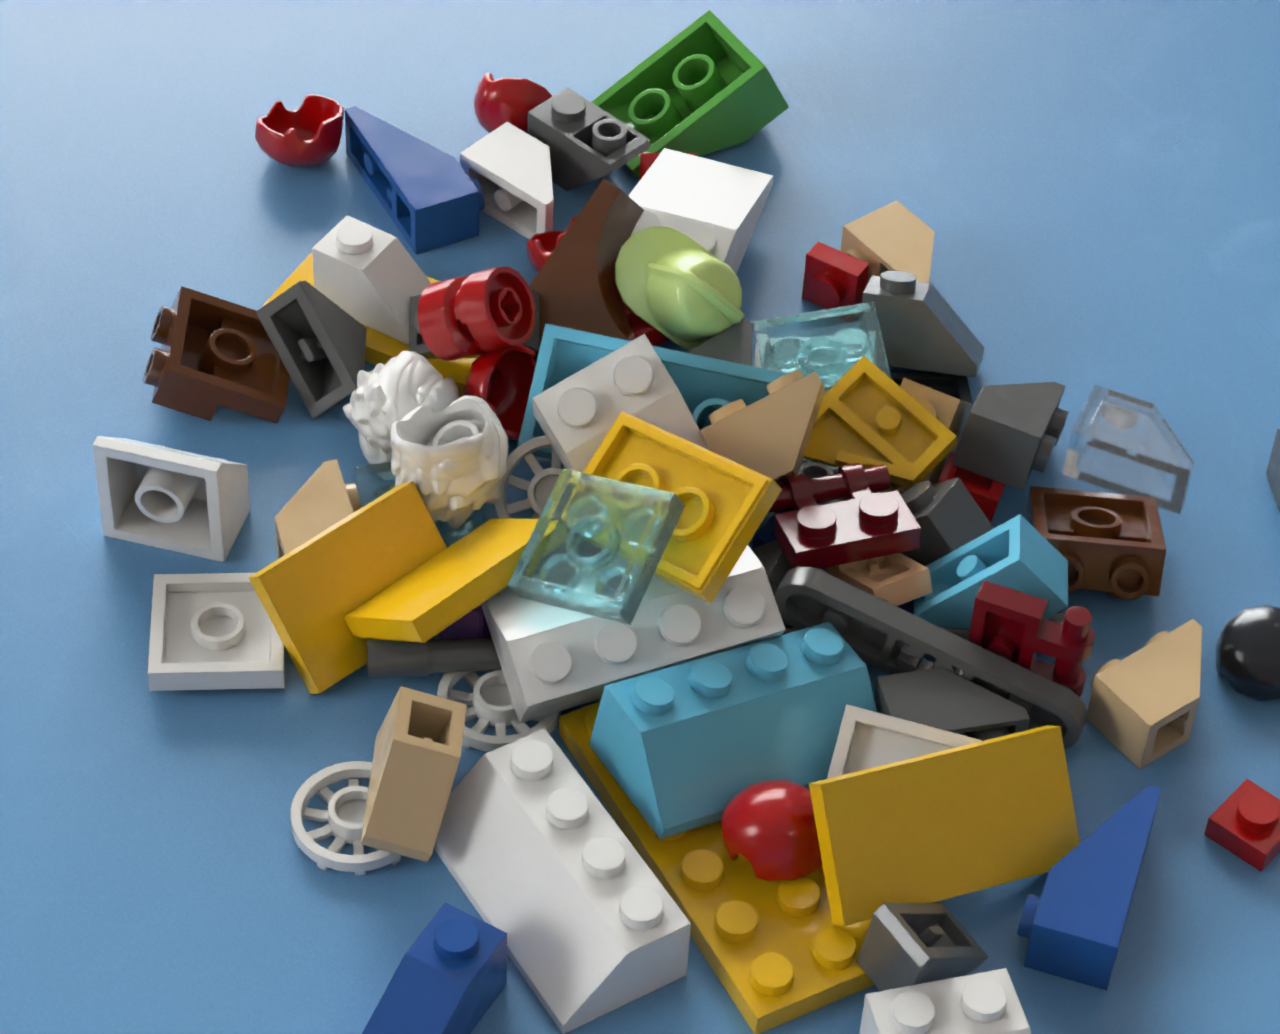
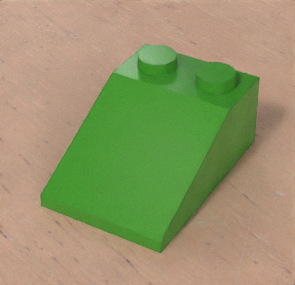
(696, 93)

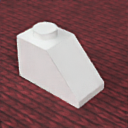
(513, 178)
(368, 276)

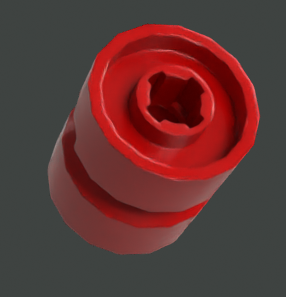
(476, 313)

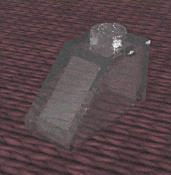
(1128, 450)

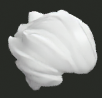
(389, 395)
(451, 457)

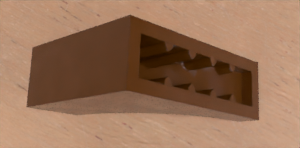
(579, 275)

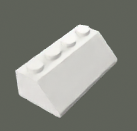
(567, 657)
(562, 882)

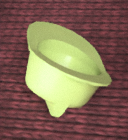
(677, 286)

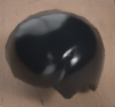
(1251, 652)

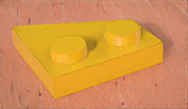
(875, 424)

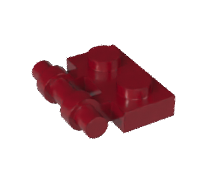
(847, 530)
(1016, 628)

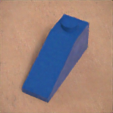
(414, 182)
(1088, 897)
(444, 978)

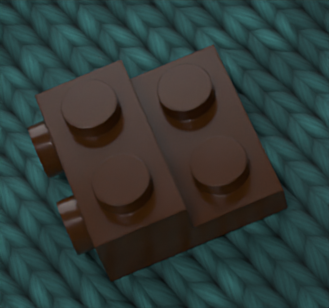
(213, 358)
(1107, 538)

